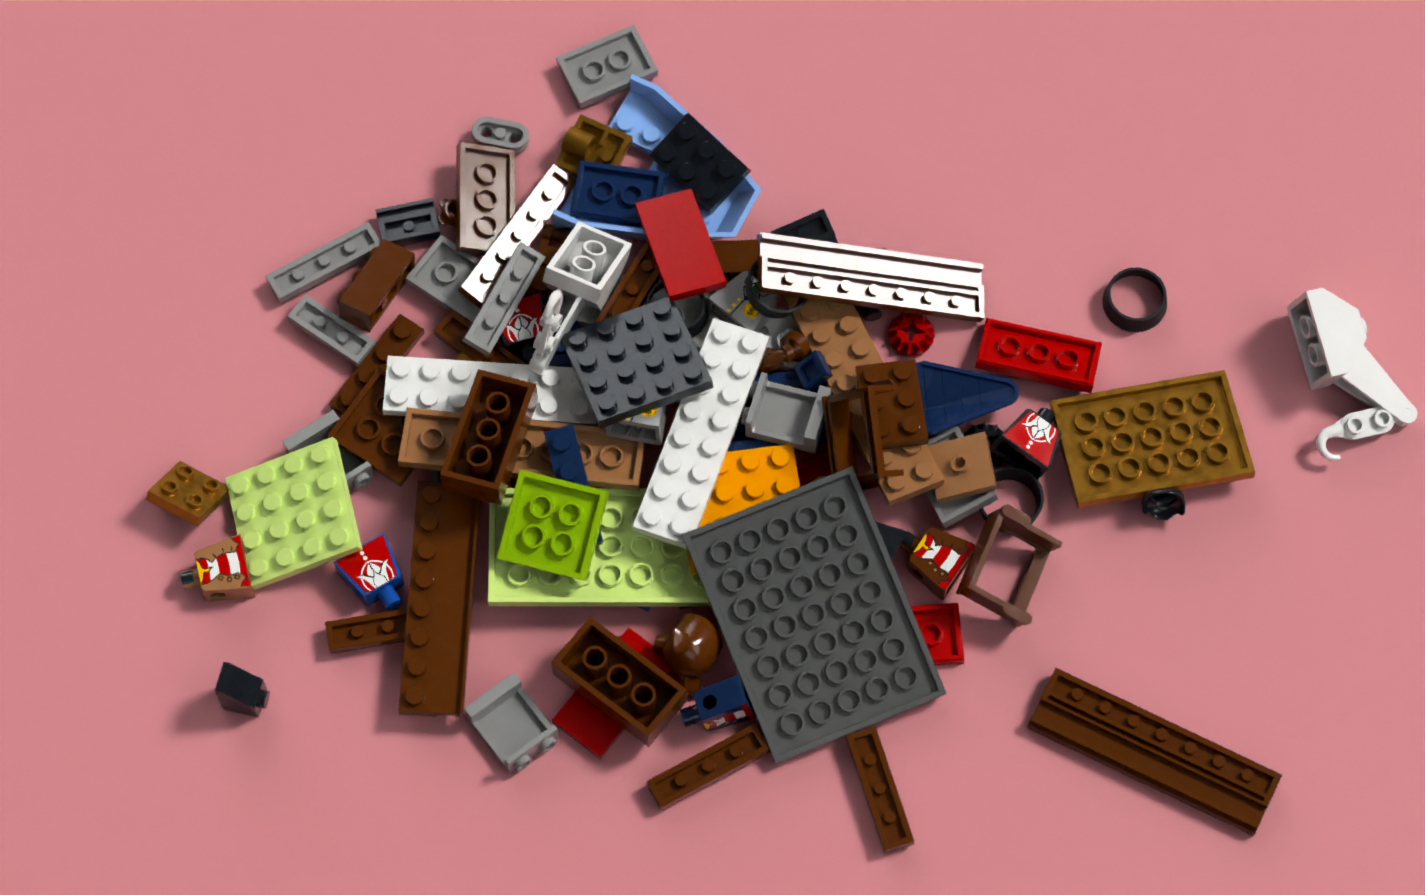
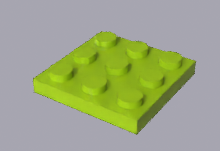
(553, 525)

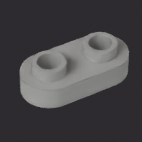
(502, 133)

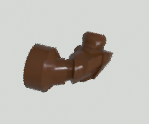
(792, 348)

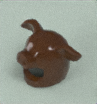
(690, 649)

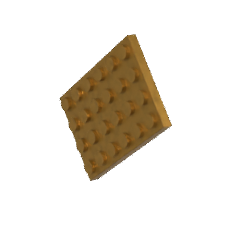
(1152, 438)

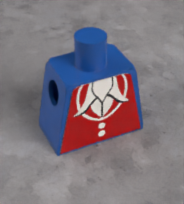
(372, 573)

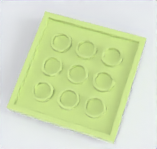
(294, 513)

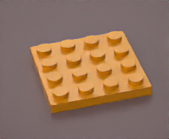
(750, 479)

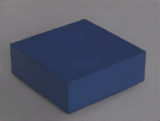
(813, 371)

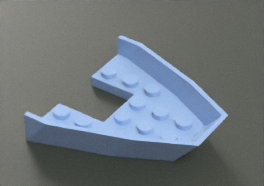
(649, 117)

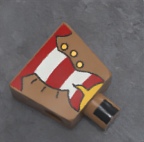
(221, 571)

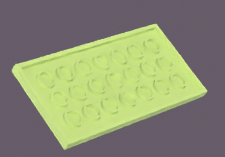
(623, 570)

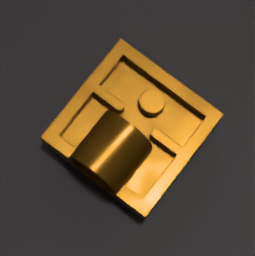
(592, 143)
(188, 493)

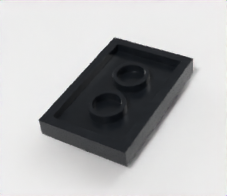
(699, 162)

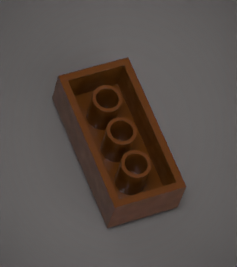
(489, 437)
(619, 681)

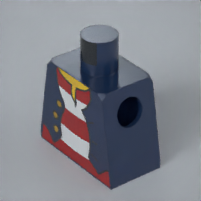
(719, 705)

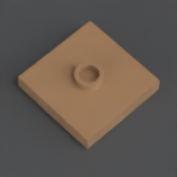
(964, 466)

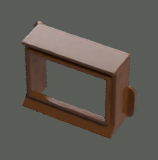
(840, 434)
(1018, 525)

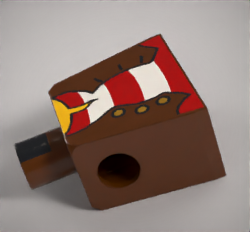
(937, 559)

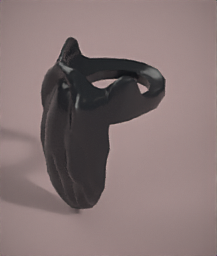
(1164, 505)

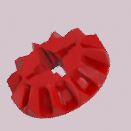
(899, 339)

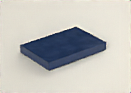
(611, 192)

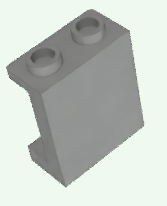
(785, 414)
(356, 472)
(511, 724)

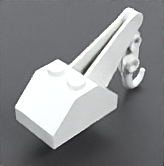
(581, 269)
(1333, 351)

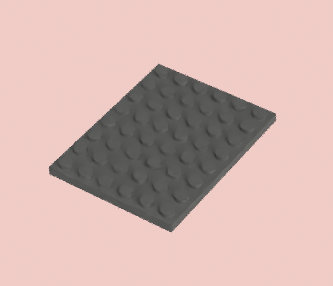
(813, 614)

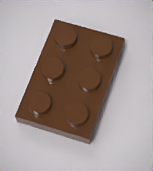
(901, 410)

